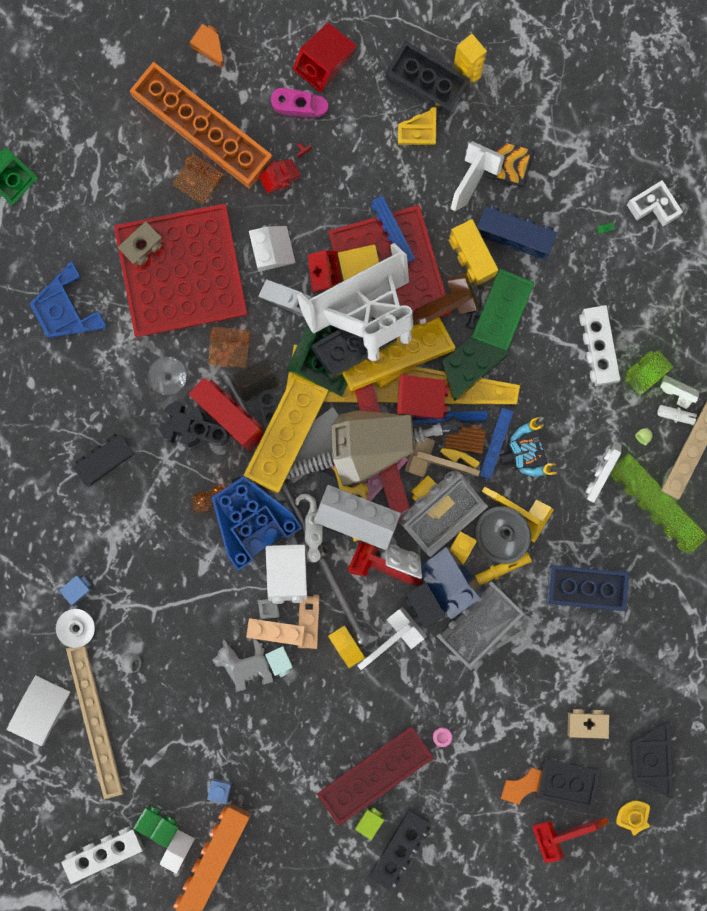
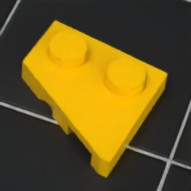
(419, 129)

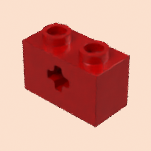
(324, 270)

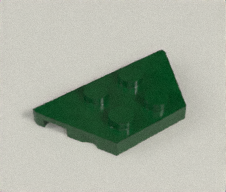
(470, 364)

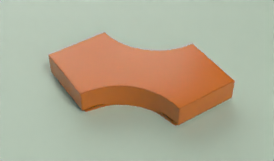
(516, 790)

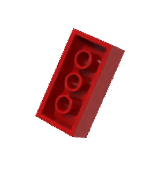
(227, 414)

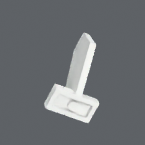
(481, 160)
(405, 628)

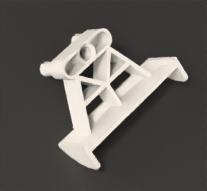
(361, 298)

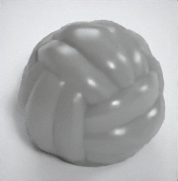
(130, 663)

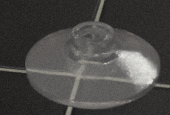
(160, 369)

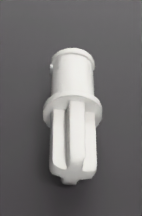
(677, 414)

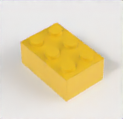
(473, 253)

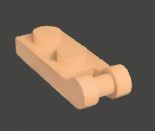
(309, 619)

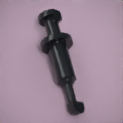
(474, 314)

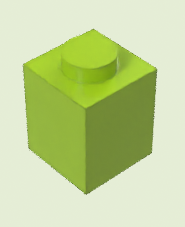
(370, 822)

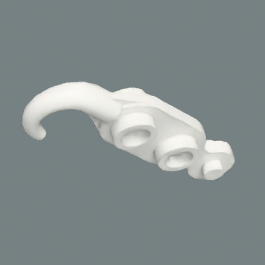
(313, 531)

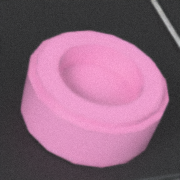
(442, 737)

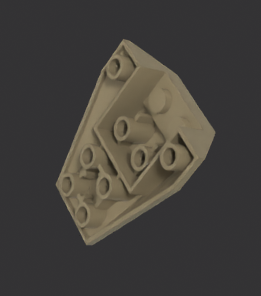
(369, 443)

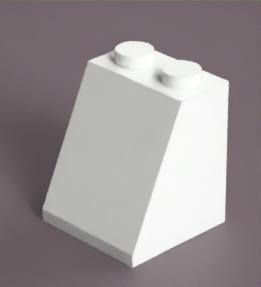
(286, 573)

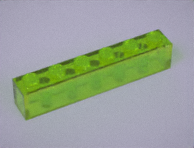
(659, 504)

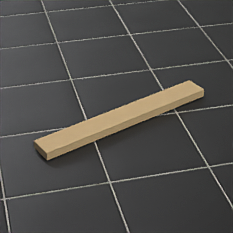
(94, 722)

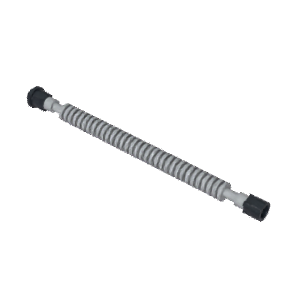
(446, 427)

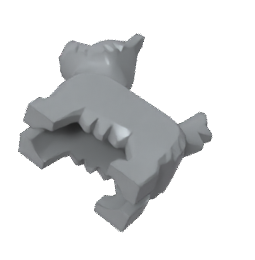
(244, 669)

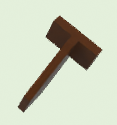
(460, 297)

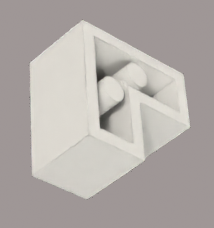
(657, 200)

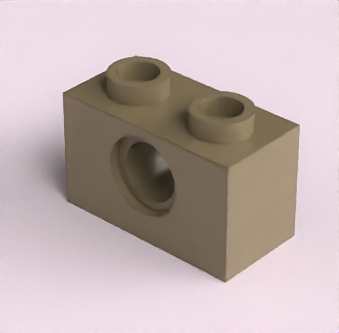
(143, 233)

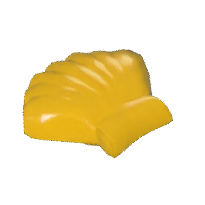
(634, 816)

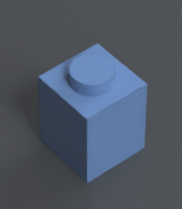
(76, 589)
(219, 791)

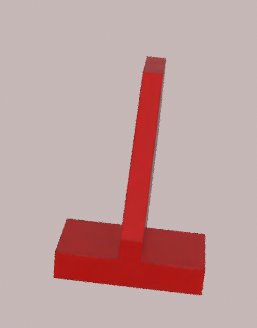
(365, 558)
(550, 841)

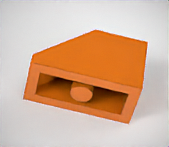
(208, 44)

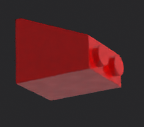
(323, 57)
(422, 397)

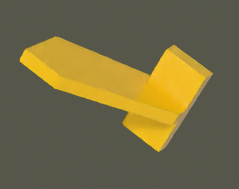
(536, 517)

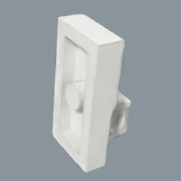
(686, 393)

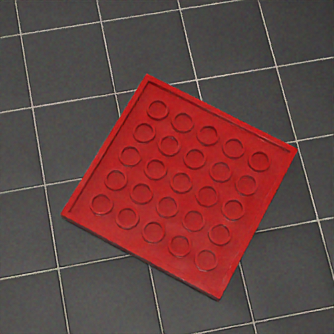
(189, 278)

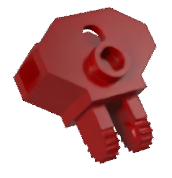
(279, 175)

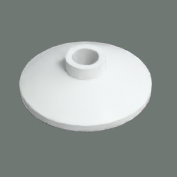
(65, 626)

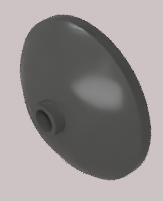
(495, 541)

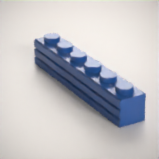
(391, 226)
(496, 443)

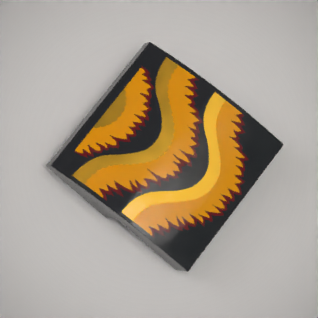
(515, 163)

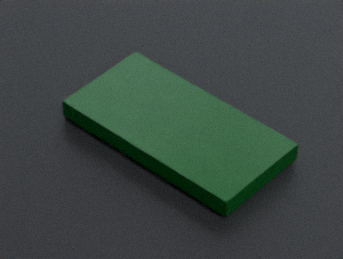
(503, 310)

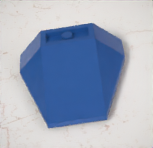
(250, 520)

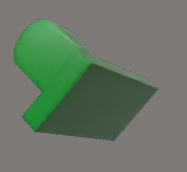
(605, 228)

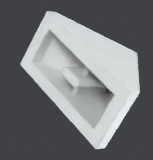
(177, 851)

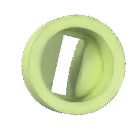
(644, 436)

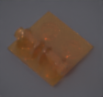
(197, 179)
(229, 347)
(202, 501)

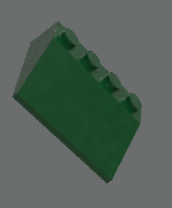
(308, 366)

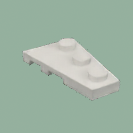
(603, 472)

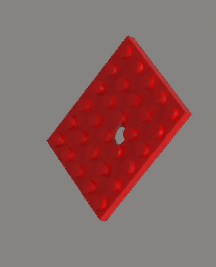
(424, 277)

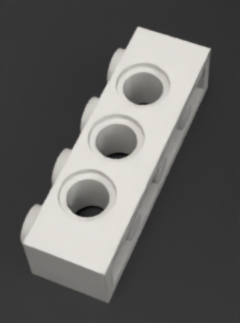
(600, 316)
(76, 871)

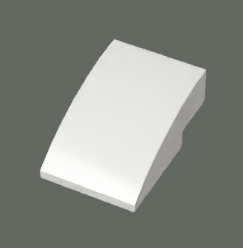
(38, 711)

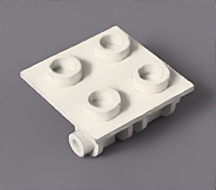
(402, 560)

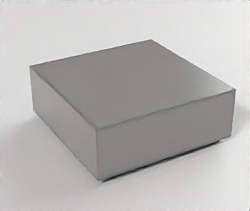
(268, 609)

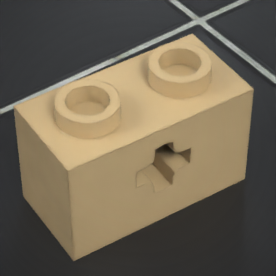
(600, 725)

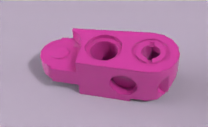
(315, 105)

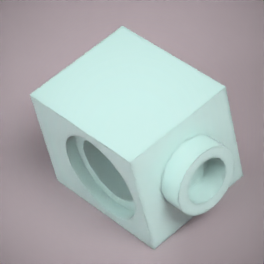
(279, 661)

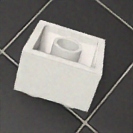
(271, 247)

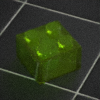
(652, 369)

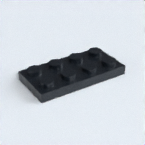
(342, 351)

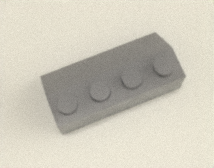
(357, 517)

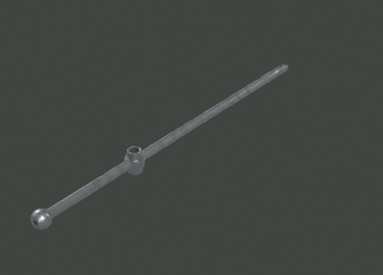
(360, 636)

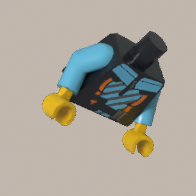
(527, 451)

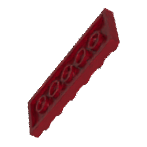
(375, 775)

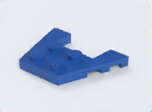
(56, 310)

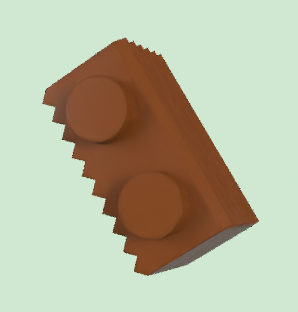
(468, 440)

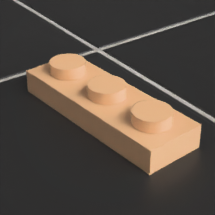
(276, 632)

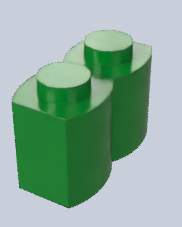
(156, 826)

